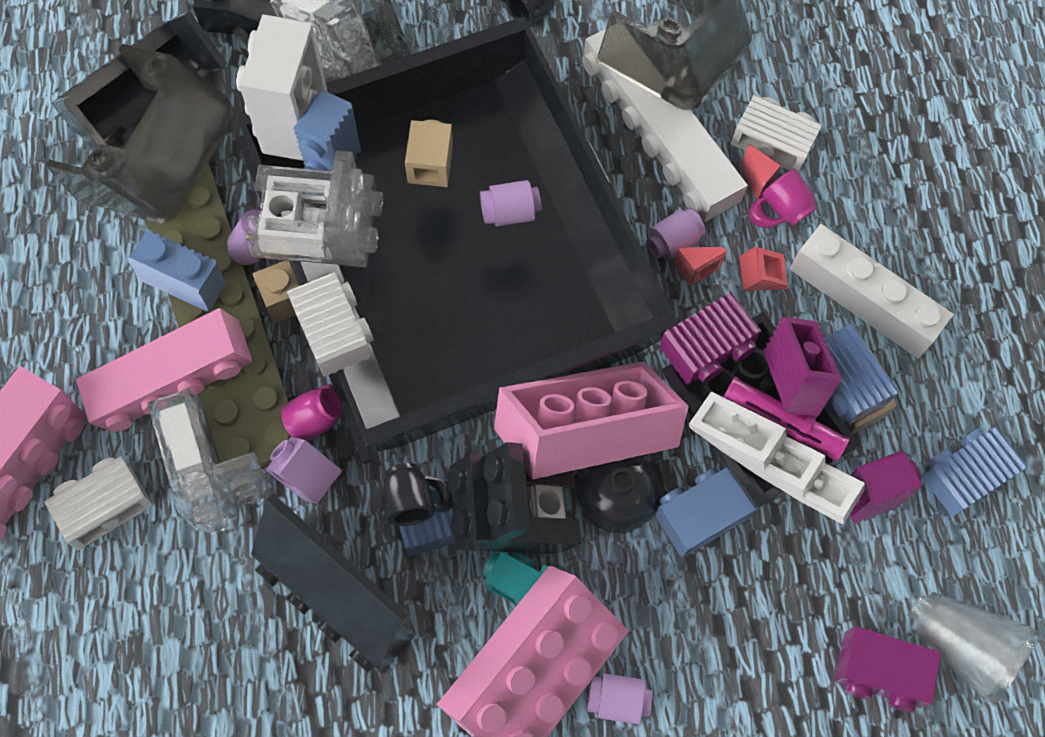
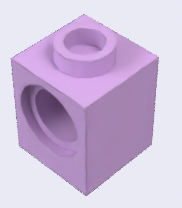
(302, 469)

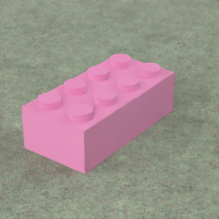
(590, 418)
(33, 430)
(535, 661)

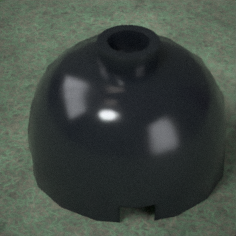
(619, 494)

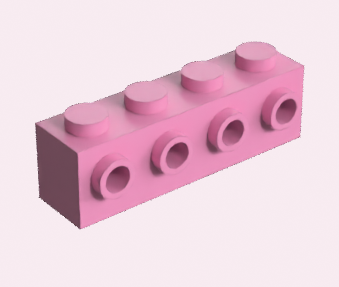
(178, 361)

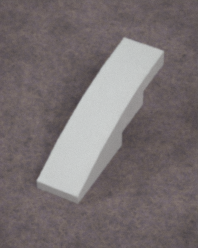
(777, 458)

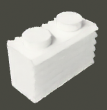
(776, 132)
(330, 323)
(97, 502)

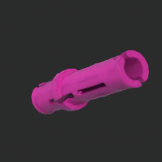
(800, 427)

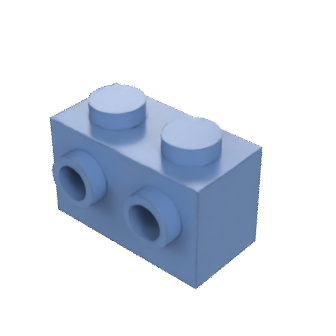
(703, 511)

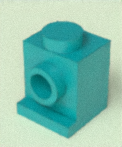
(510, 575)

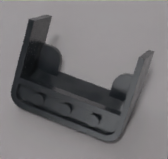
(115, 98)

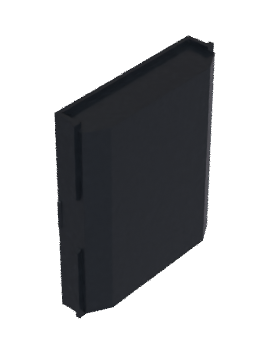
(458, 298)

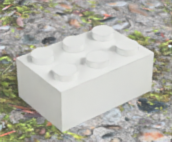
(280, 81)

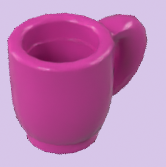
(788, 198)
(312, 413)

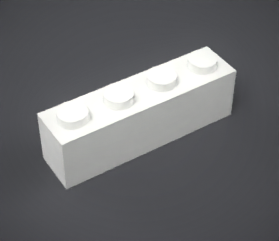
(870, 291)

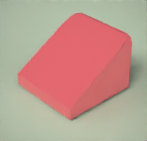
(758, 170)
(699, 262)
(763, 270)

